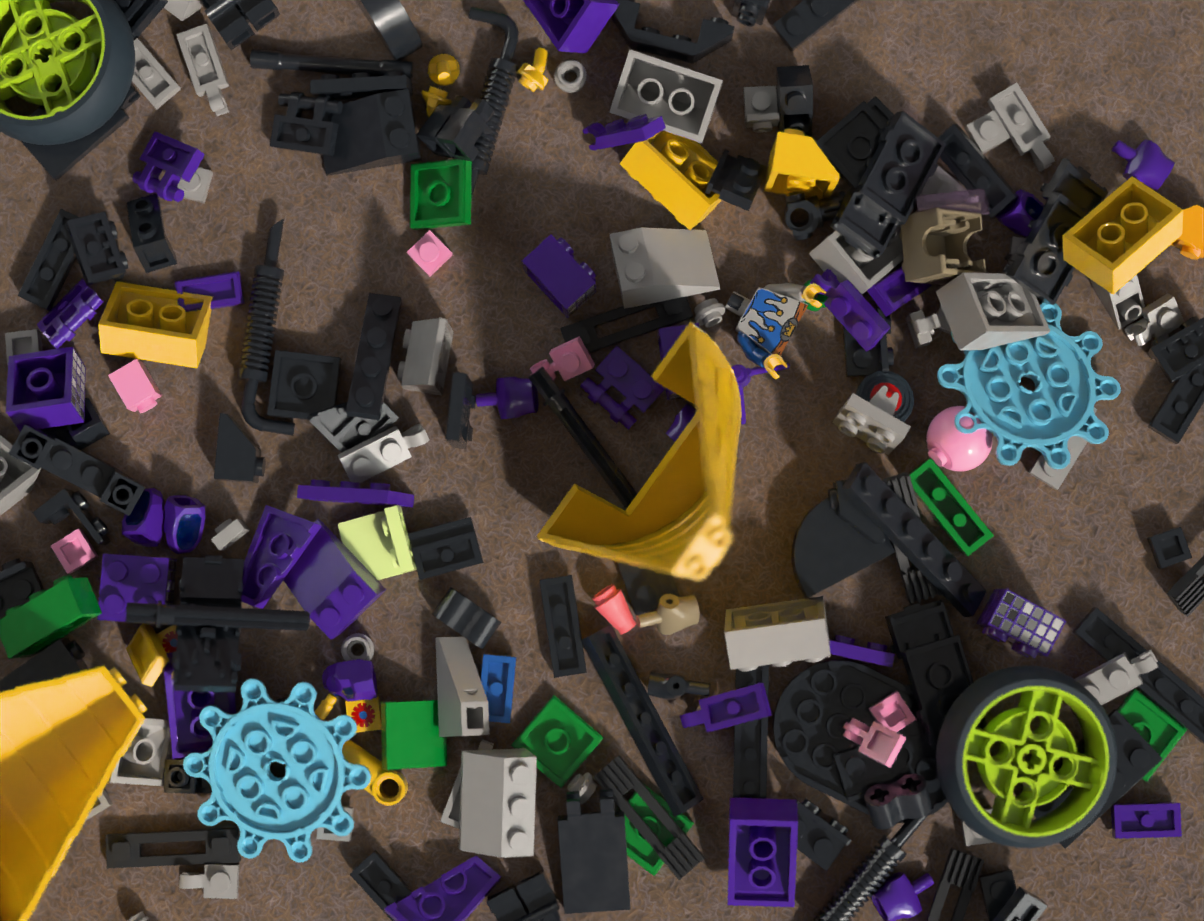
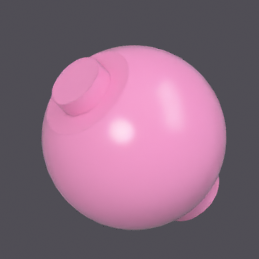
(953, 448)

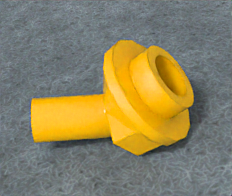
(443, 69)
(532, 76)
(435, 97)

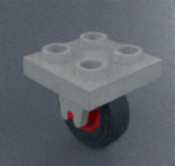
(878, 411)

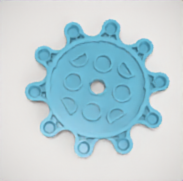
(1051, 413)
(254, 797)

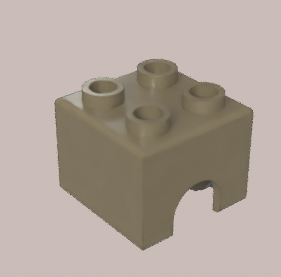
(937, 243)

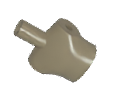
(672, 614)

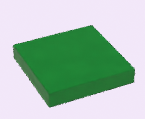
(440, 194)
(1152, 724)
(411, 735)
(558, 740)
(637, 846)

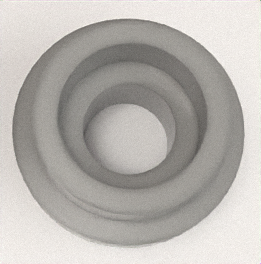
(570, 66)
(709, 312)
(351, 640)
(583, 784)

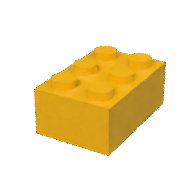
(1122, 235)

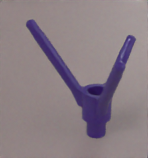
(743, 377)

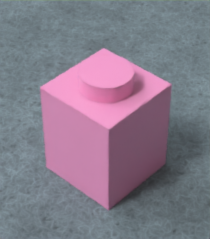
(135, 386)

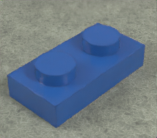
(498, 684)

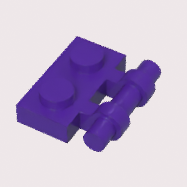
(173, 158)
(70, 314)
(627, 379)

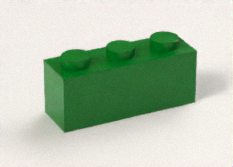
(948, 507)
(48, 616)

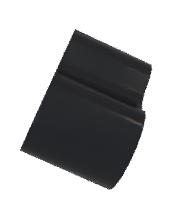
(466, 618)
(898, 801)

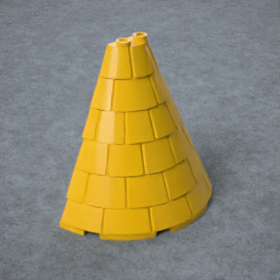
(685, 505)
(54, 763)

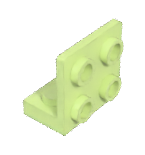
(380, 542)

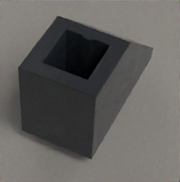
(795, 98)

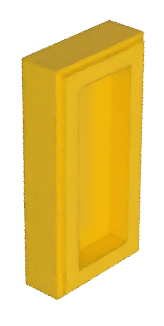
(147, 654)

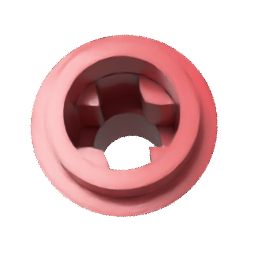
(614, 608)

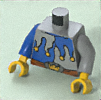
(770, 320)

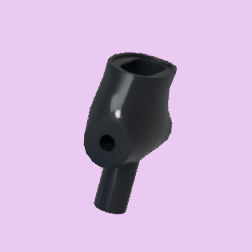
(664, 686)

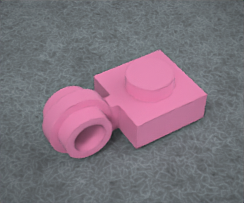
(568, 359)
(879, 743)

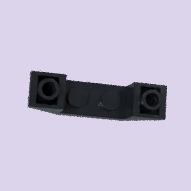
(712, 36)
(78, 468)

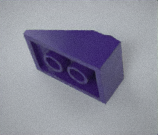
(572, 23)
(332, 583)
(184, 713)
(762, 852)

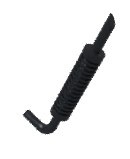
(496, 86)
(259, 334)
(869, 874)

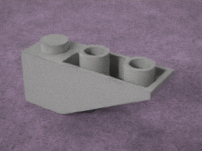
(460, 690)

